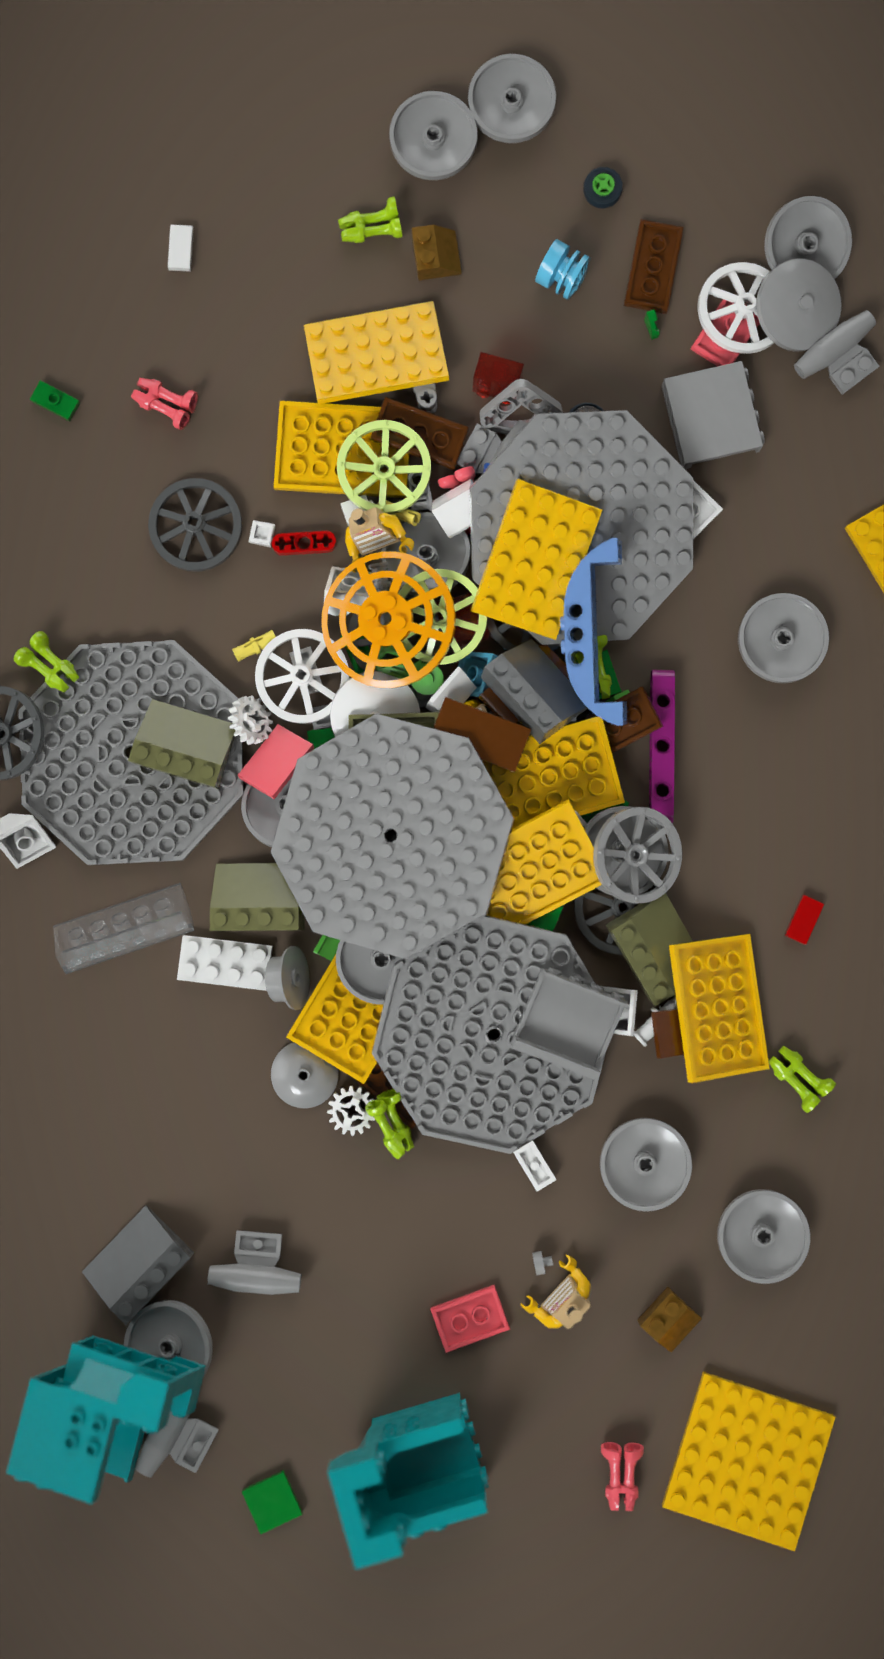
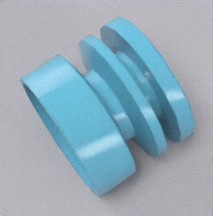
(562, 269)

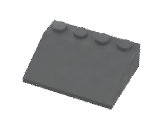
(533, 689)
(137, 1264)

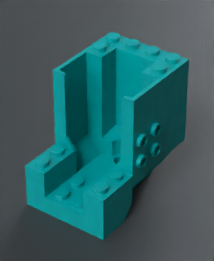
(95, 1415)
(409, 1477)

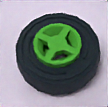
(601, 179)

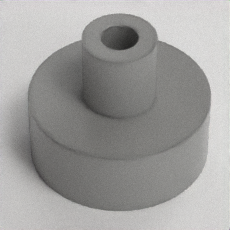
(541, 1262)

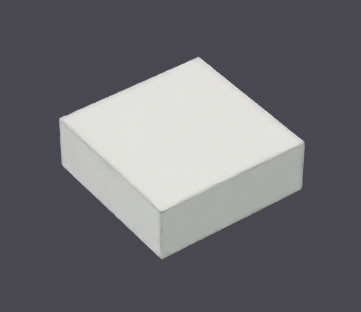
(262, 533)

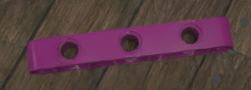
(662, 763)

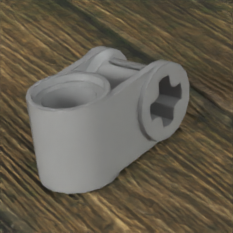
(426, 392)
(425, 501)

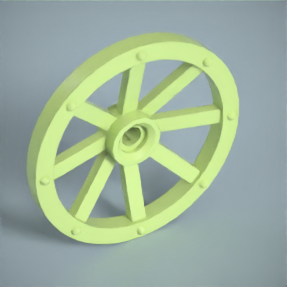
(379, 463)
(480, 628)

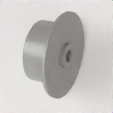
(288, 978)

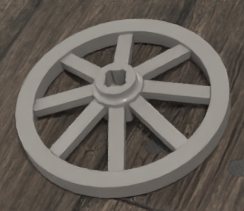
(640, 857)

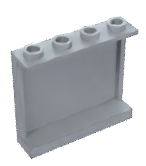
(712, 413)
(568, 1022)

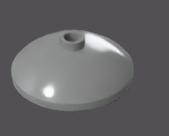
(298, 1092)

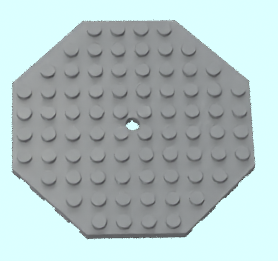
(614, 467)
(84, 779)
(446, 845)
(438, 1045)

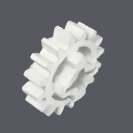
(250, 720)
(341, 1107)

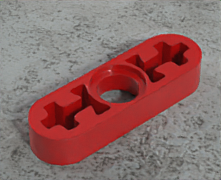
(297, 536)

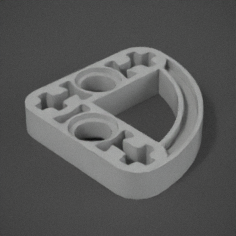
(524, 397)

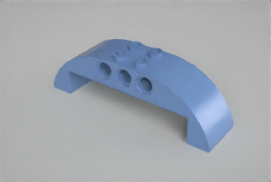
(582, 592)

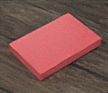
(714, 353)
(275, 761)
(470, 1318)

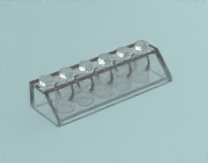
(122, 928)

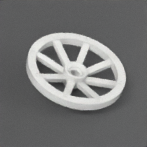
(738, 307)
(261, 684)

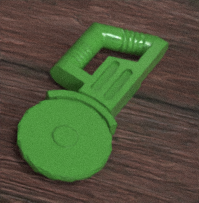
(425, 686)

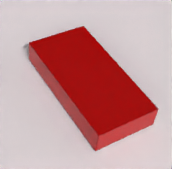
(804, 919)

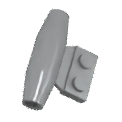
(842, 355)
(485, 446)
(255, 1267)
(182, 1438)

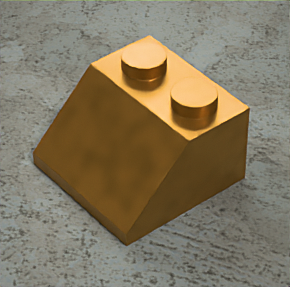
(435, 252)
(669, 1319)

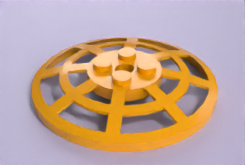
(401, 620)

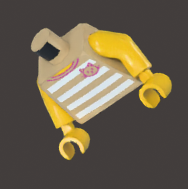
(374, 531)
(566, 1302)

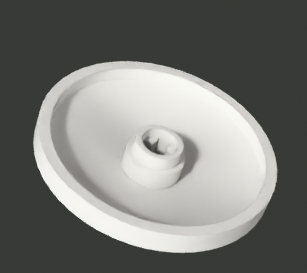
(360, 699)

